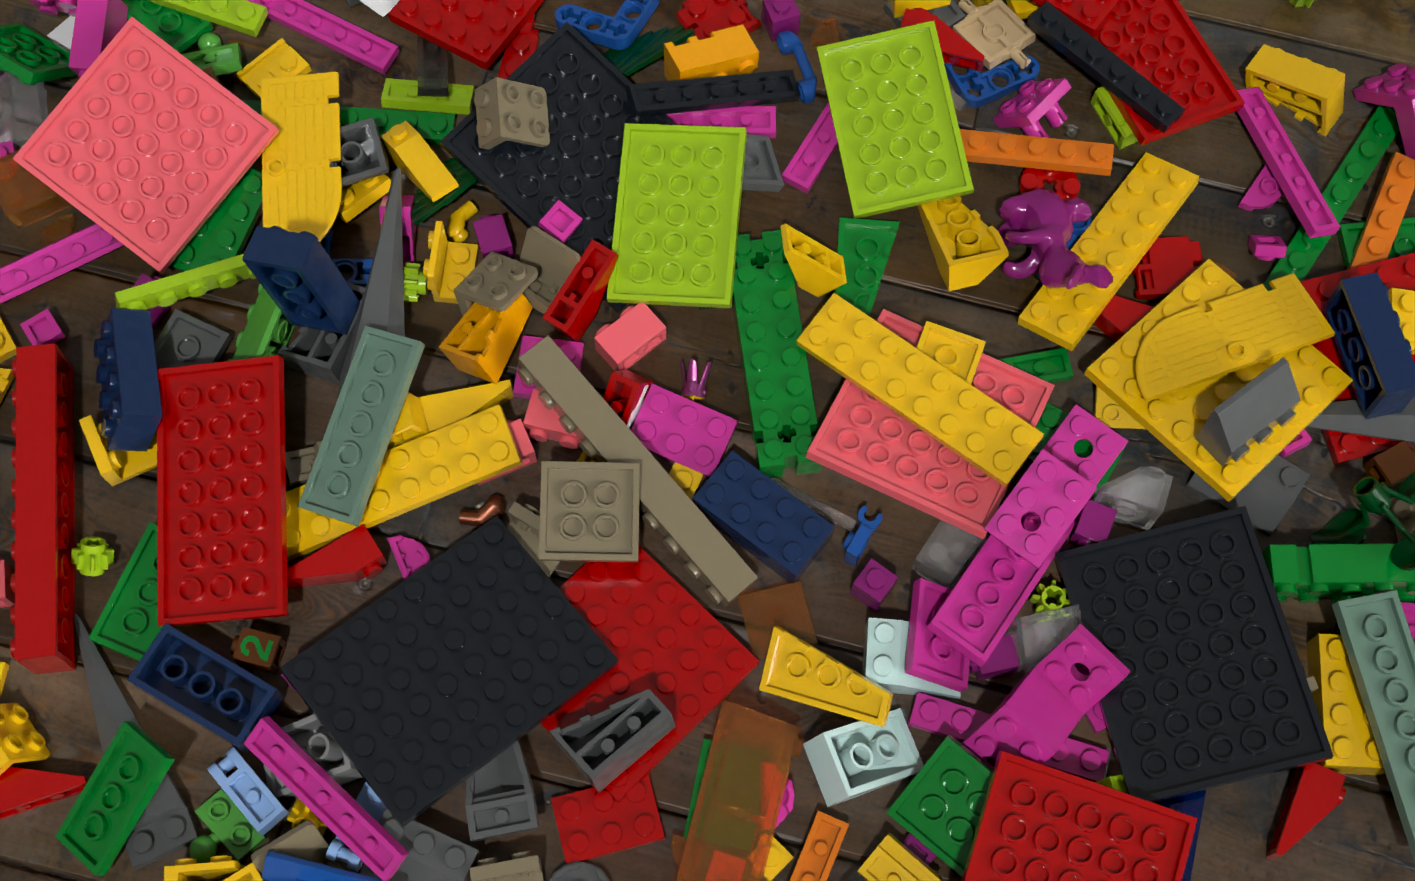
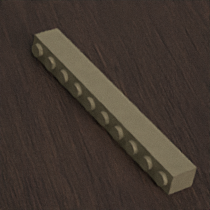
(660, 497)

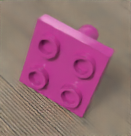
(1033, 102)

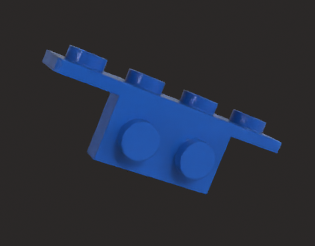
(288, 868)

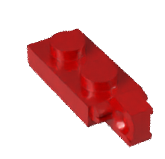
(519, 48)

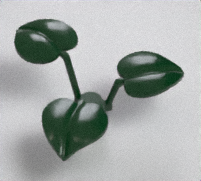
(1374, 497)

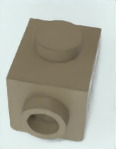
(300, 464)

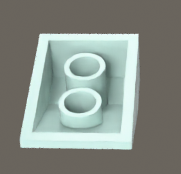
(886, 657)
(862, 757)

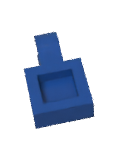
(857, 542)

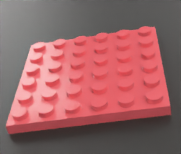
(146, 145)
(900, 460)

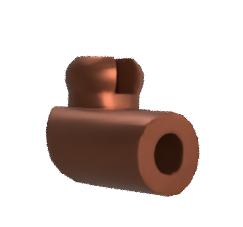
(491, 508)

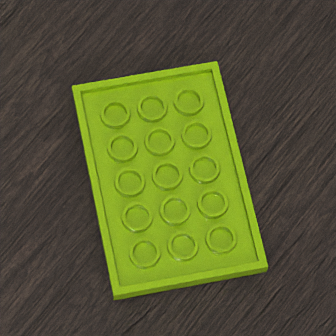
(894, 120)
(677, 215)

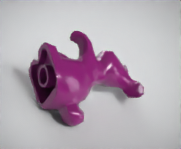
(1045, 227)

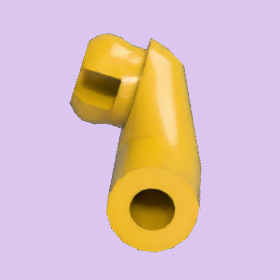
(457, 221)

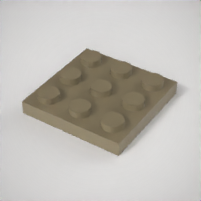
(589, 511)

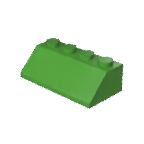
(265, 330)

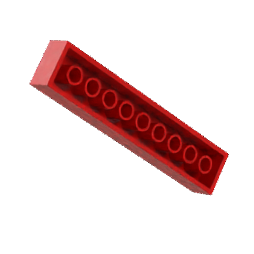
(43, 510)

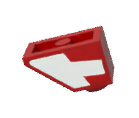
(626, 394)

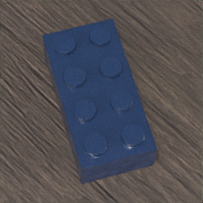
(301, 279)
(1372, 345)
(128, 380)
(763, 517)
(204, 686)

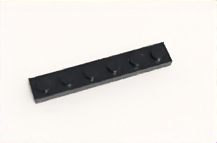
(1105, 67)
(712, 93)

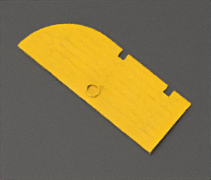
(297, 177)
(1229, 337)

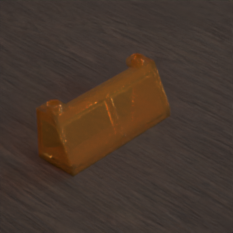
(739, 796)

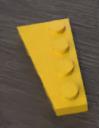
(816, 679)

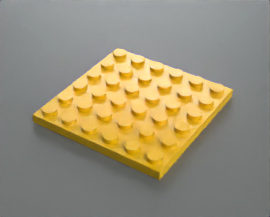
(1181, 415)

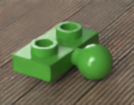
(223, 59)
(227, 827)

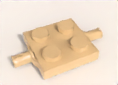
(995, 32)

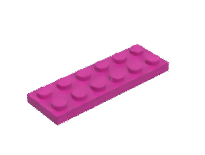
(989, 595)

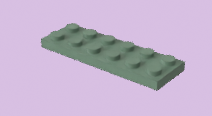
(361, 425)

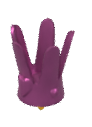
(690, 387)

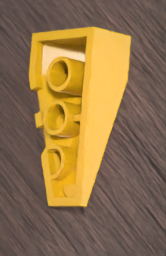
(961, 242)

